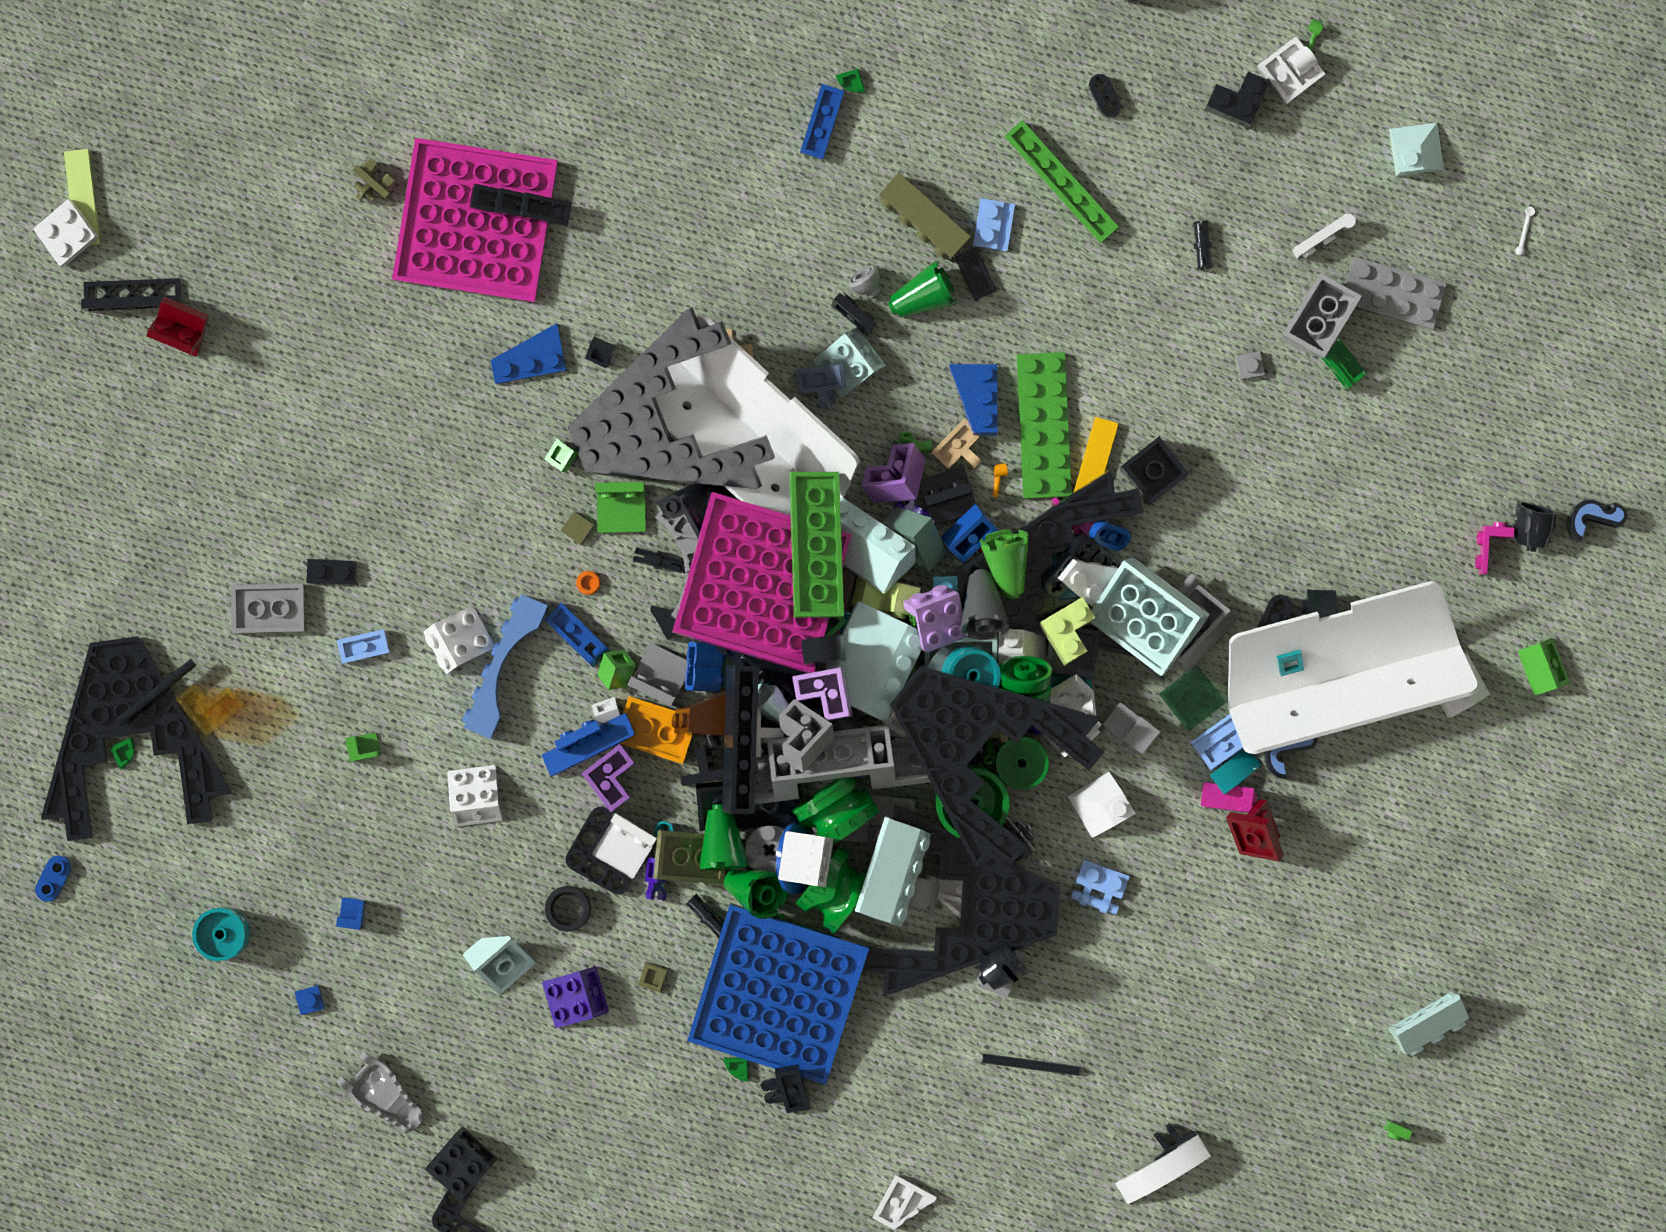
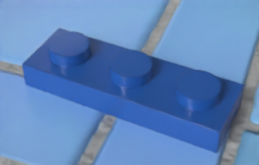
(822, 122)

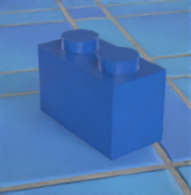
(965, 535)

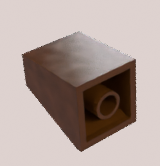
(702, 717)

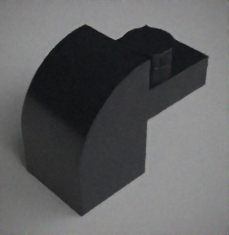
(823, 650)

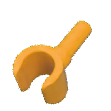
(1000, 470)

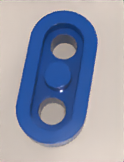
(1110, 535)
(54, 879)

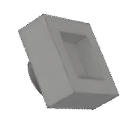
(1250, 365)

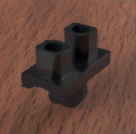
(1023, 833)

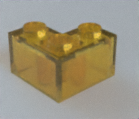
(208, 713)

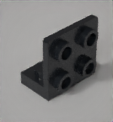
(461, 1163)

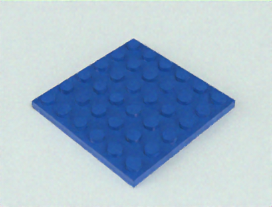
(778, 993)

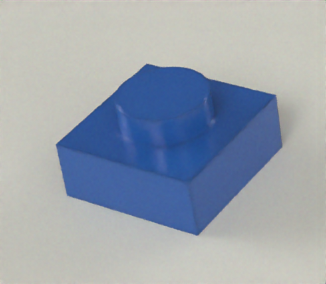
(309, 1000)

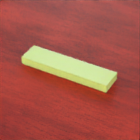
(81, 186)

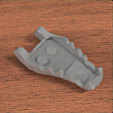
(380, 1093)

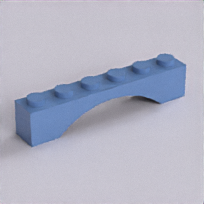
(485, 713)

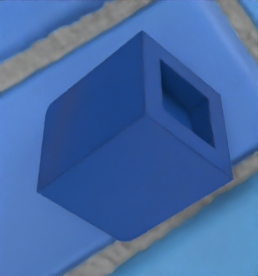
(351, 913)

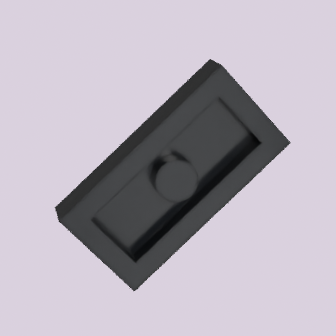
(846, 306)
(331, 572)

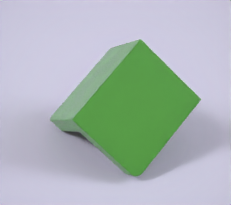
(616, 669)
(363, 747)

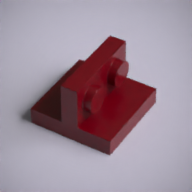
(179, 327)
(1256, 832)

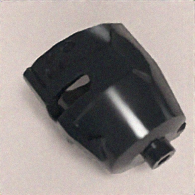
(1533, 525)
(1001, 968)

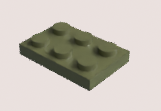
(679, 858)

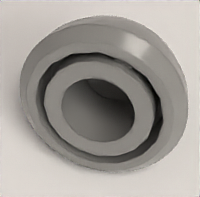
(866, 281)

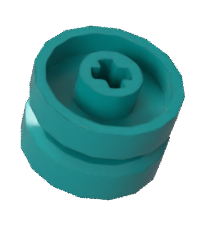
(969, 659)
(235, 931)

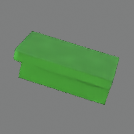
(1543, 666)

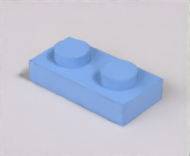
(363, 646)

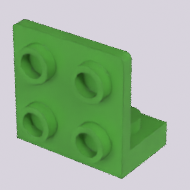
(621, 507)

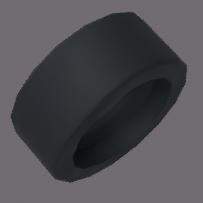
(549, 908)

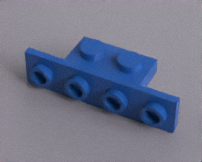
(587, 742)

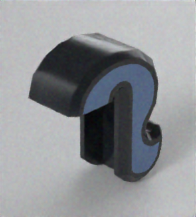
(1594, 512)
(1274, 761)

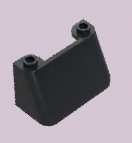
(691, 502)

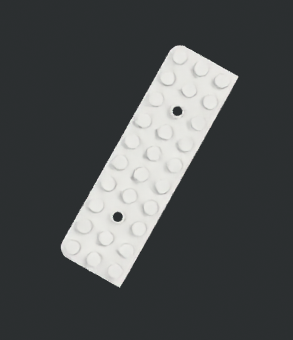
(736, 403)
(1358, 668)

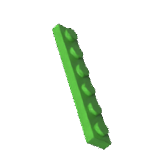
(1061, 181)

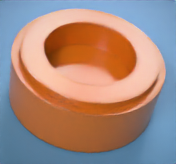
(588, 582)

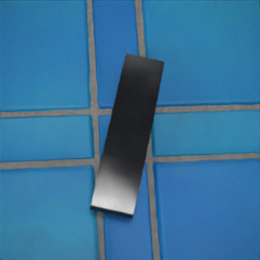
(520, 205)

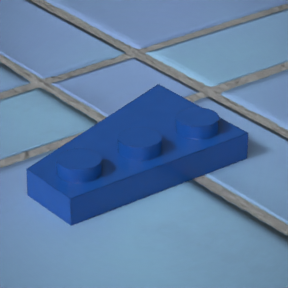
(531, 358)
(978, 395)

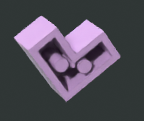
(830, 687)

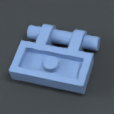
(1103, 880)

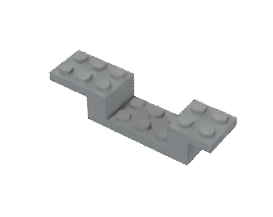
(848, 755)

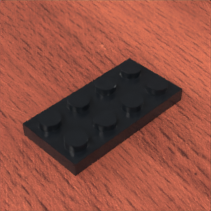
(764, 814)

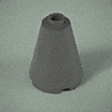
(983, 608)

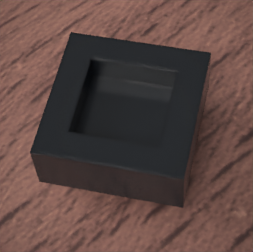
(600, 352)

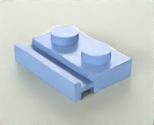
(993, 225)
(1218, 743)

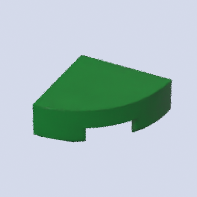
(851, 81)
(123, 752)
(737, 1067)

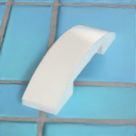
(1163, 1170)

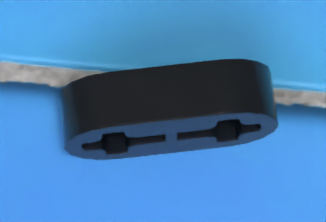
(1109, 93)

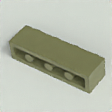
(924, 217)

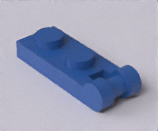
(576, 633)

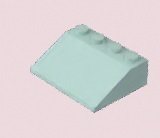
(1147, 615)
(878, 659)

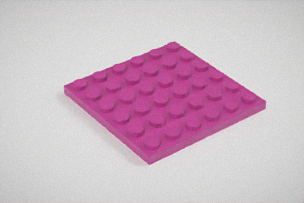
(463, 247)
(744, 585)

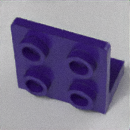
(575, 997)

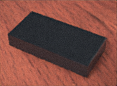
(975, 274)

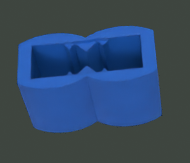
(704, 667)

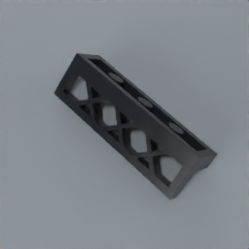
(128, 302)

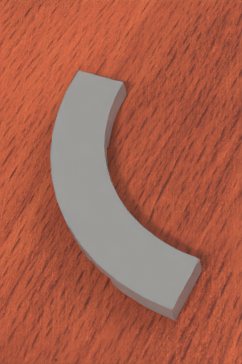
(686, 540)

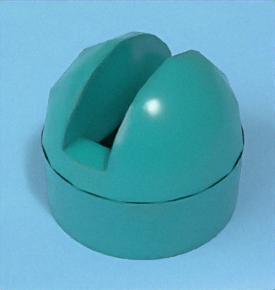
(662, 826)

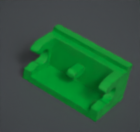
(1344, 364)

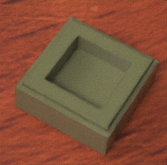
(577, 528)
(653, 977)

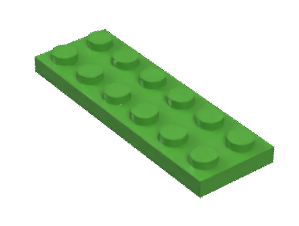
(1044, 425)
(816, 545)

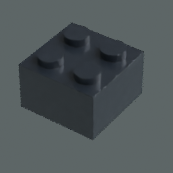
(1154, 470)

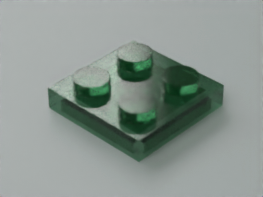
(1192, 698)

